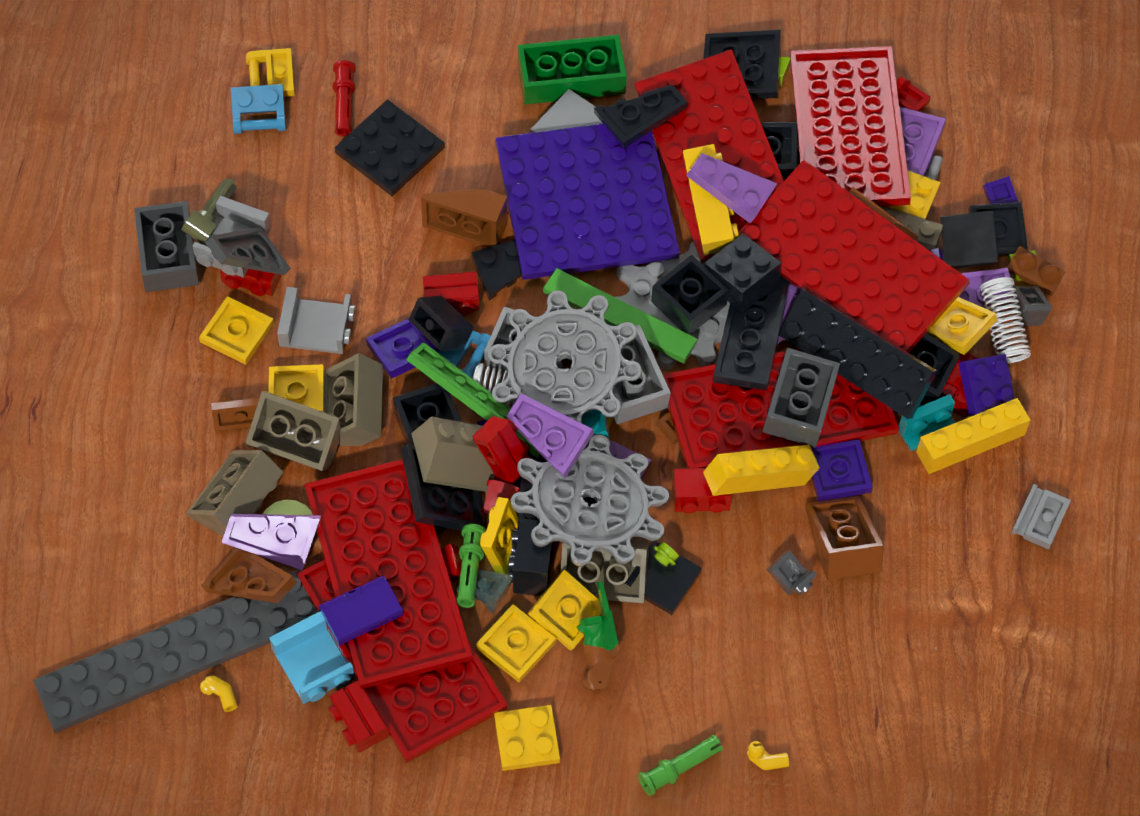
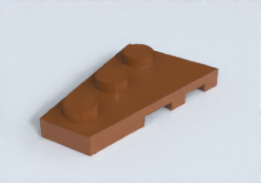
(249, 577)

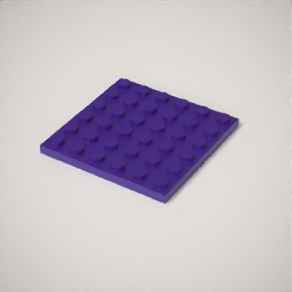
(585, 201)

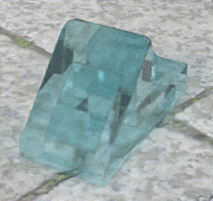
(491, 588)

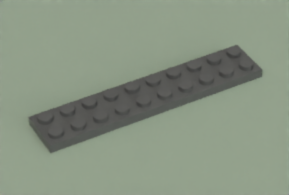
(167, 655)

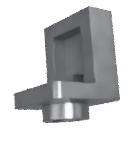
(791, 574)

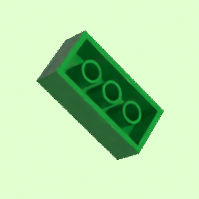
(583, 65)

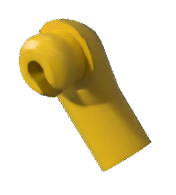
(221, 688)
(764, 760)

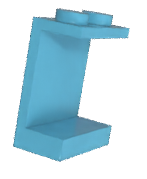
(311, 658)

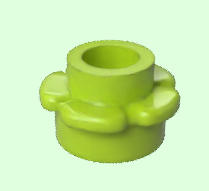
(665, 554)

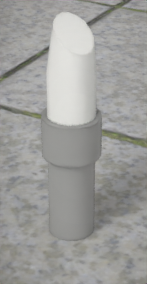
(934, 168)

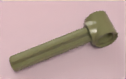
(202, 222)

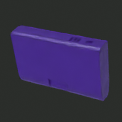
(361, 610)

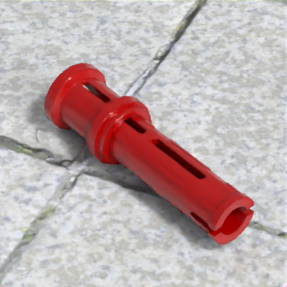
(343, 87)

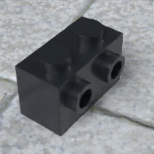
(441, 323)

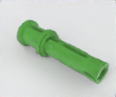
(471, 555)
(669, 770)

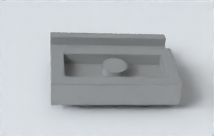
(1041, 516)

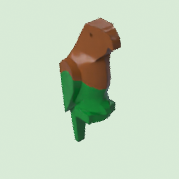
(599, 644)

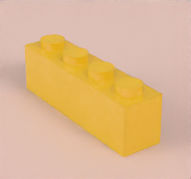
(711, 214)
(973, 436)
(761, 470)

